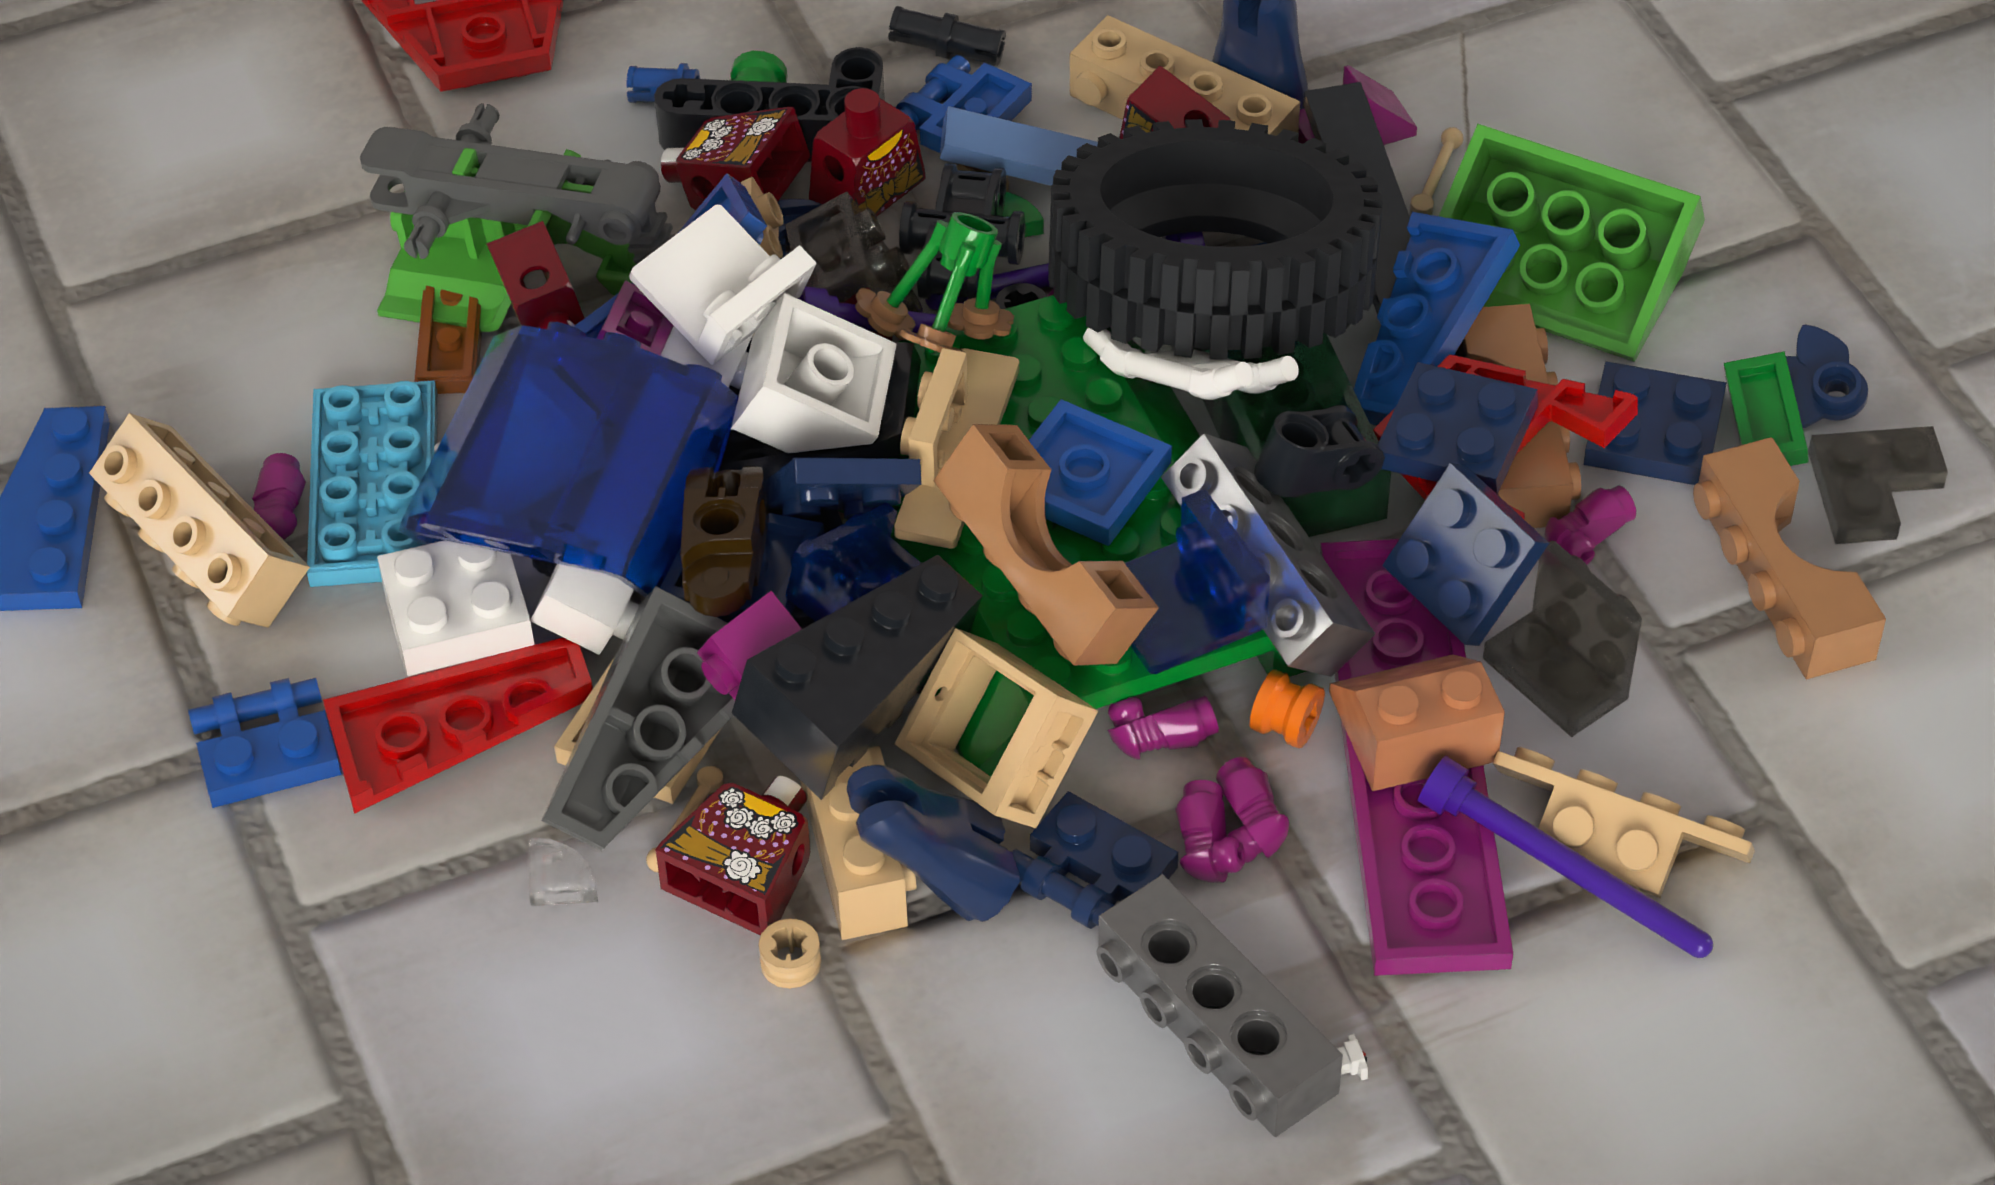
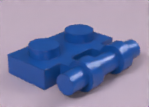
(984, 92)
(267, 756)

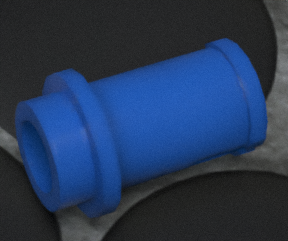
(647, 80)

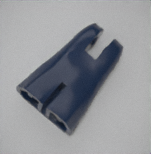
(1263, 44)
(937, 837)

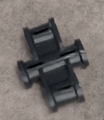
(968, 193)

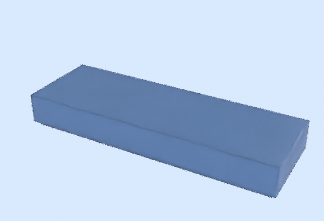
(1000, 143)

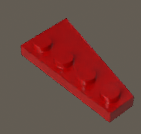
(440, 718)

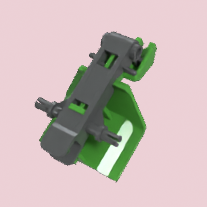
(477, 192)

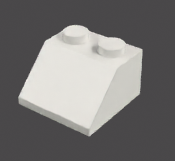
(813, 380)

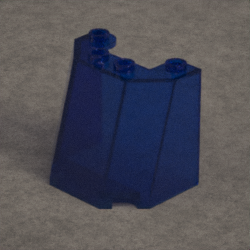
(574, 453)

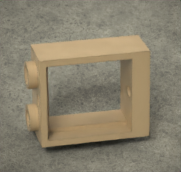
(1038, 749)

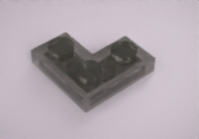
(1864, 468)

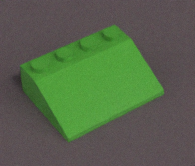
(1592, 239)

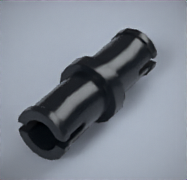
(947, 35)

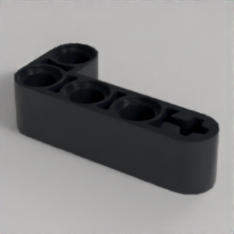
(687, 103)

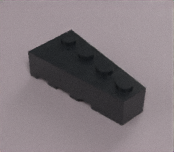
(852, 672)

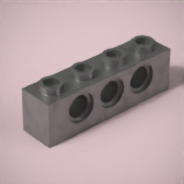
(1308, 608)
(1208, 970)

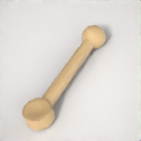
(1423, 203)
(708, 781)

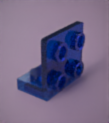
(1204, 586)

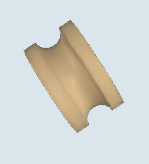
(789, 934)

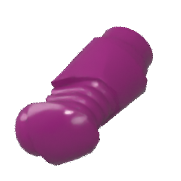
(279, 492)
(1592, 521)
(1169, 728)
(1253, 801)
(1203, 827)

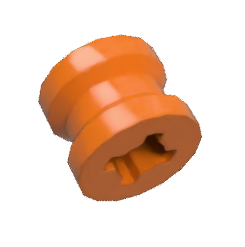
(1287, 708)

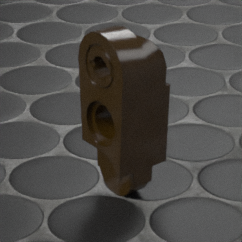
(723, 537)

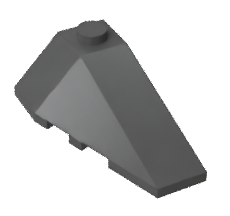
(643, 724)

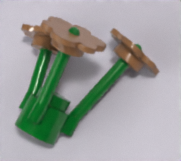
(965, 245)

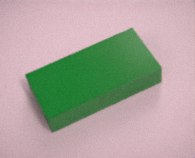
(1766, 404)

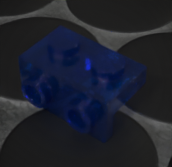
(847, 563)

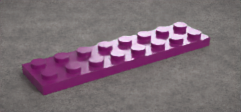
(1424, 875)

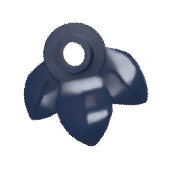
(1822, 368)

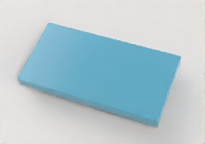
(363, 473)

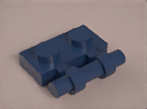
(1097, 850)

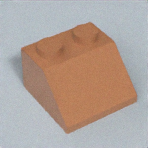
(1417, 715)

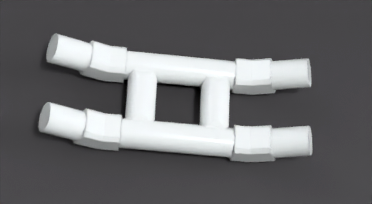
(1197, 375)

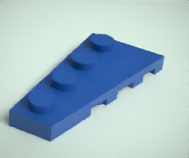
(1434, 302)
(51, 511)

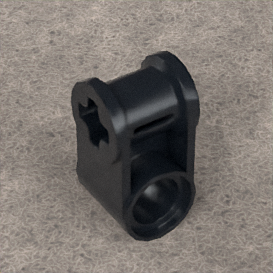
(1316, 453)

